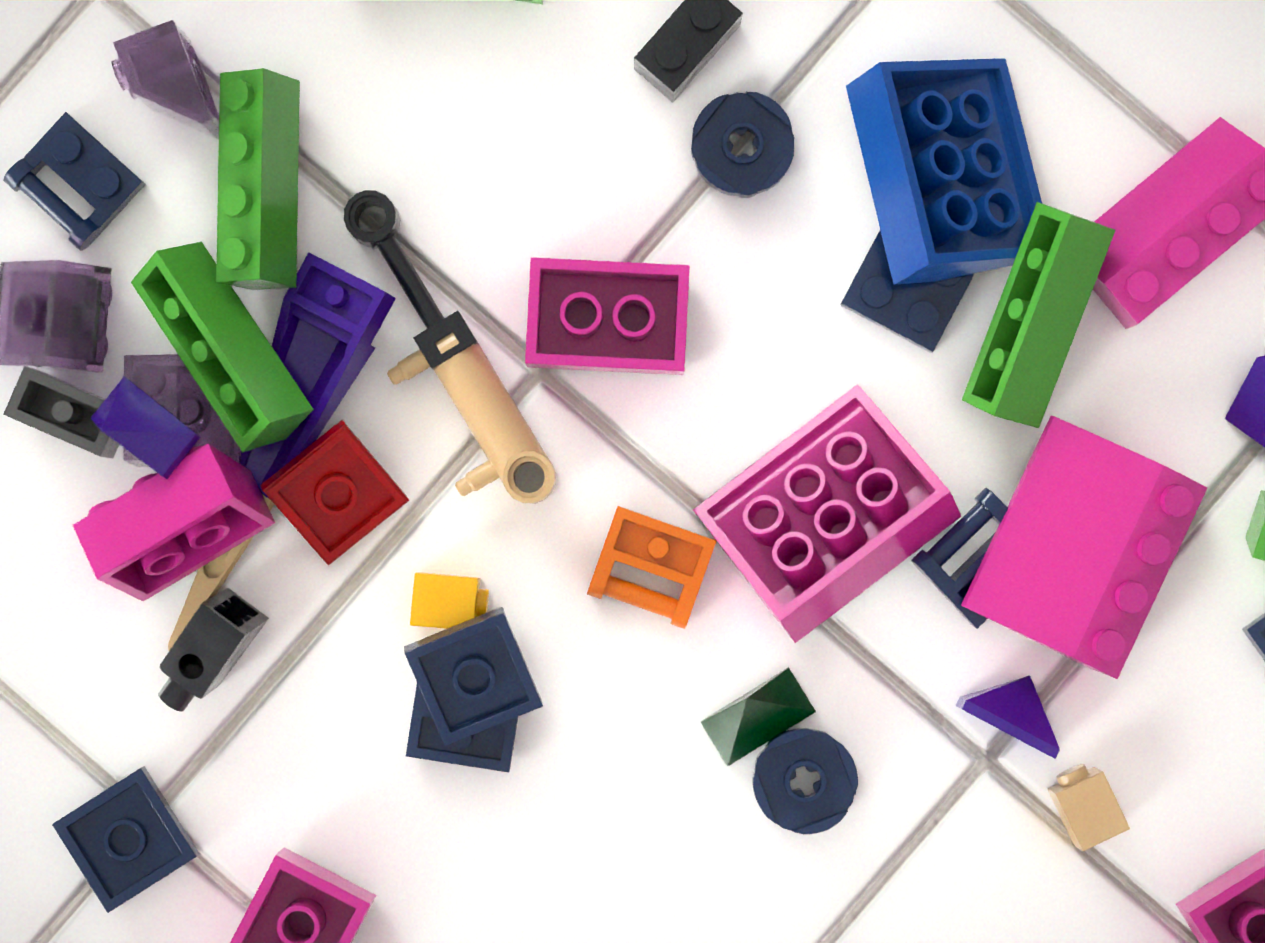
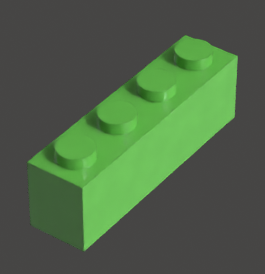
(258, 180)
(1038, 315)
(221, 346)

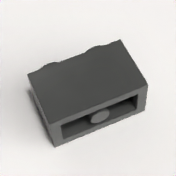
(59, 411)

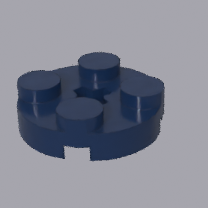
(737, 114)
(832, 793)

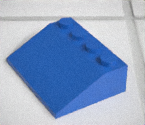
(944, 165)

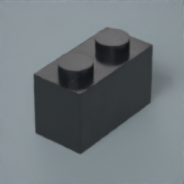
(686, 44)

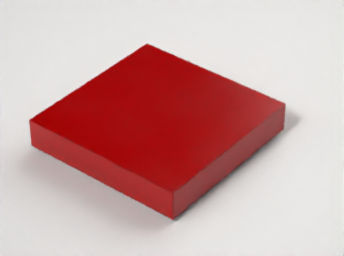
(334, 492)

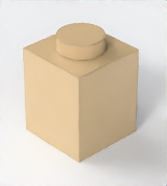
(1087, 806)

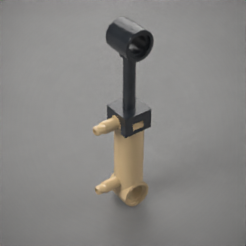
(460, 366)

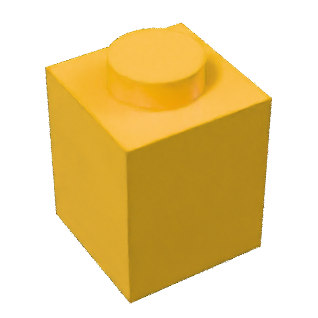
(446, 600)

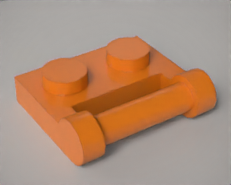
(657, 550)

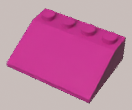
(828, 512)
(1084, 546)

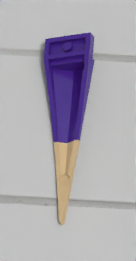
(324, 344)

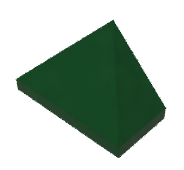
(758, 716)

